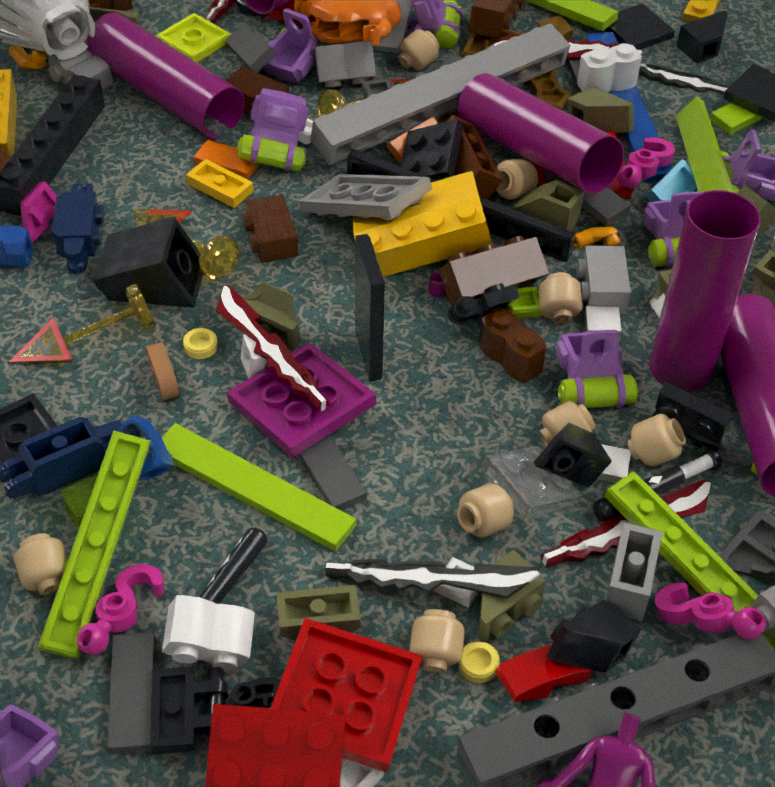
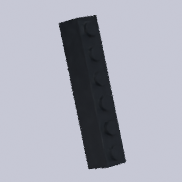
(51, 141)

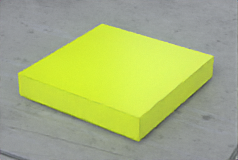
(195, 37)

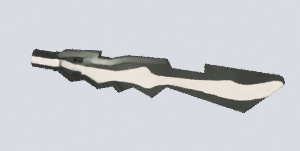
(680, 79)
(428, 575)

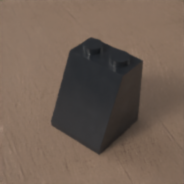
(156, 259)

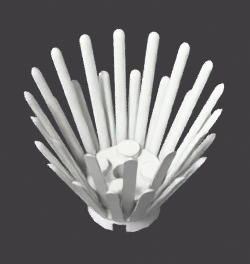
(48, 26)

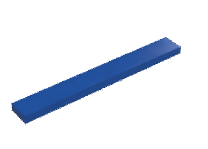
(642, 122)

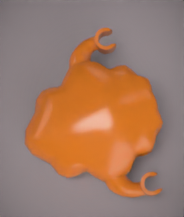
(350, 19)

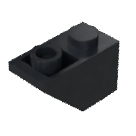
(702, 37)
(574, 456)
(594, 638)

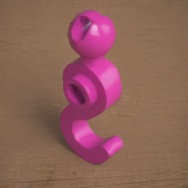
(645, 162)
(118, 609)
(710, 612)

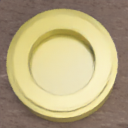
(200, 343)
(479, 662)

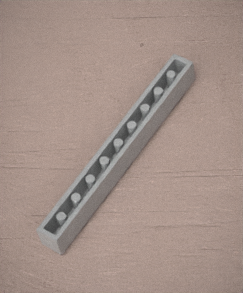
(435, 93)

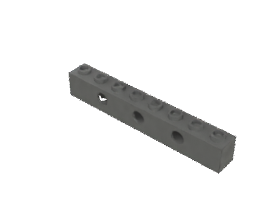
(663, 697)

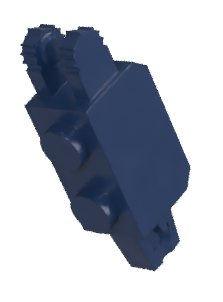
(77, 226)
(56, 457)

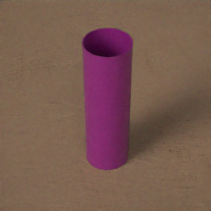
(165, 73)
(542, 133)
(703, 288)
(750, 370)

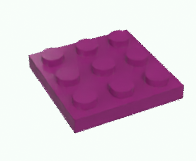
(292, 419)

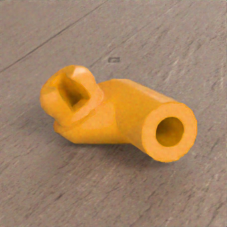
(36, 60)
(596, 234)

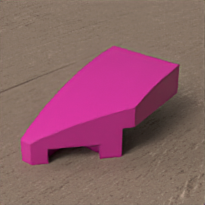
(38, 209)

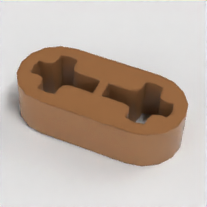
(162, 371)

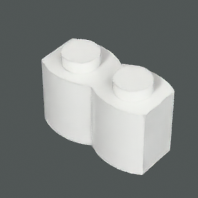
(610, 69)
(208, 632)

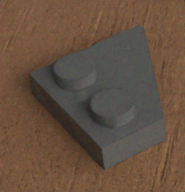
(753, 548)

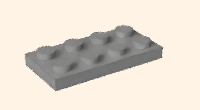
(366, 196)

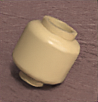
(418, 50)
(518, 178)
(560, 297)
(560, 416)
(656, 440)
(485, 510)
(40, 563)
(438, 640)

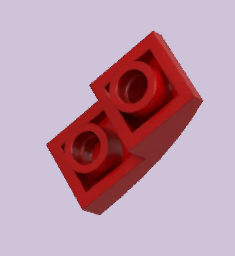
(535, 675)

